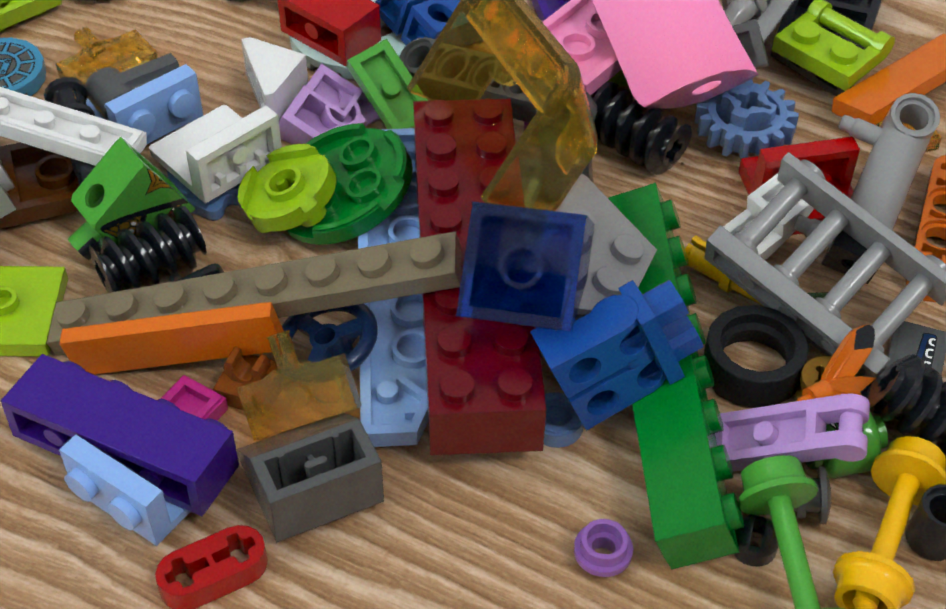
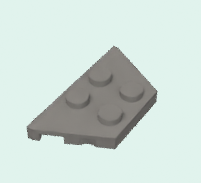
(618, 247)

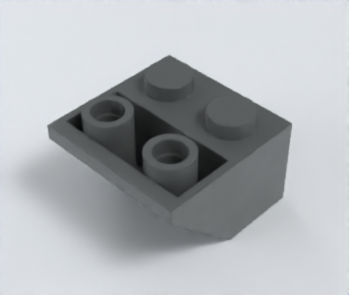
(313, 474)

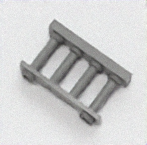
(778, 285)

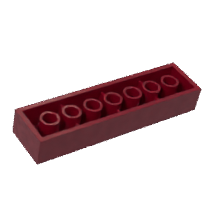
(479, 373)

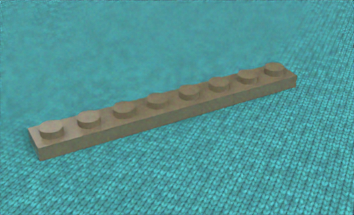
(291, 286)

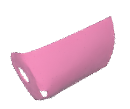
(675, 50)

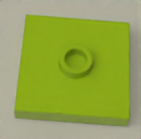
(28, 306)

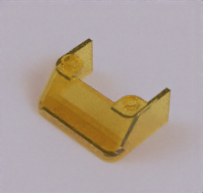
(515, 47)

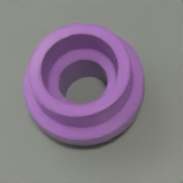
(608, 535)

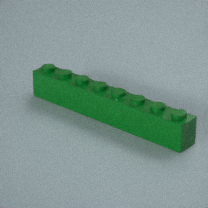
(677, 422)

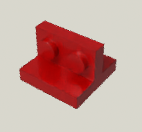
(833, 157)

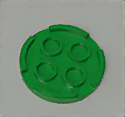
(370, 182)

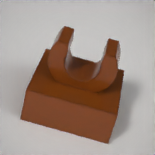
(241, 371)

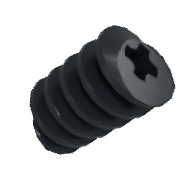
(639, 132)
(148, 250)
(915, 394)

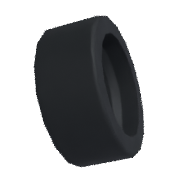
(761, 326)

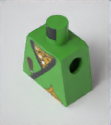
(120, 195)

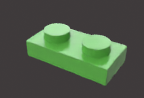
(385, 84)

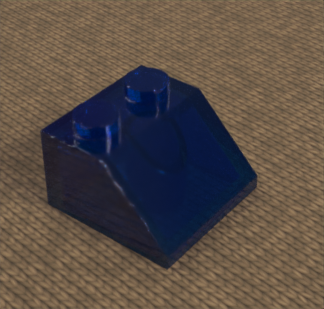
(525, 266)

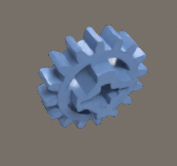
(747, 119)

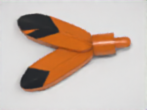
(843, 366)

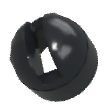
(755, 555)

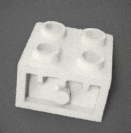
(218, 149)

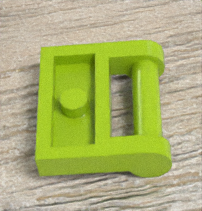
(828, 54)

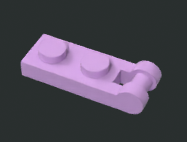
(797, 430)

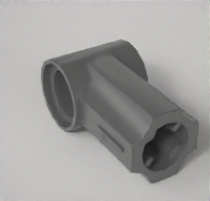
(110, 83)

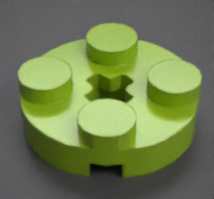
(276, 205)

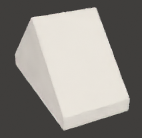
(274, 73)

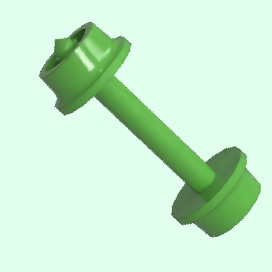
(775, 489)

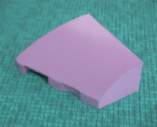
(324, 105)

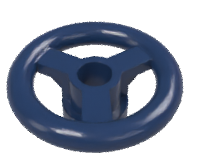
(332, 340)

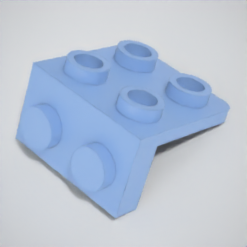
(158, 105)
(118, 491)

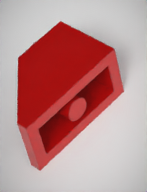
(332, 26)

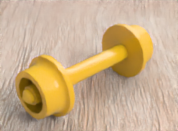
(873, 577)

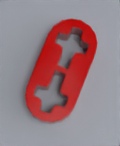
(211, 567)

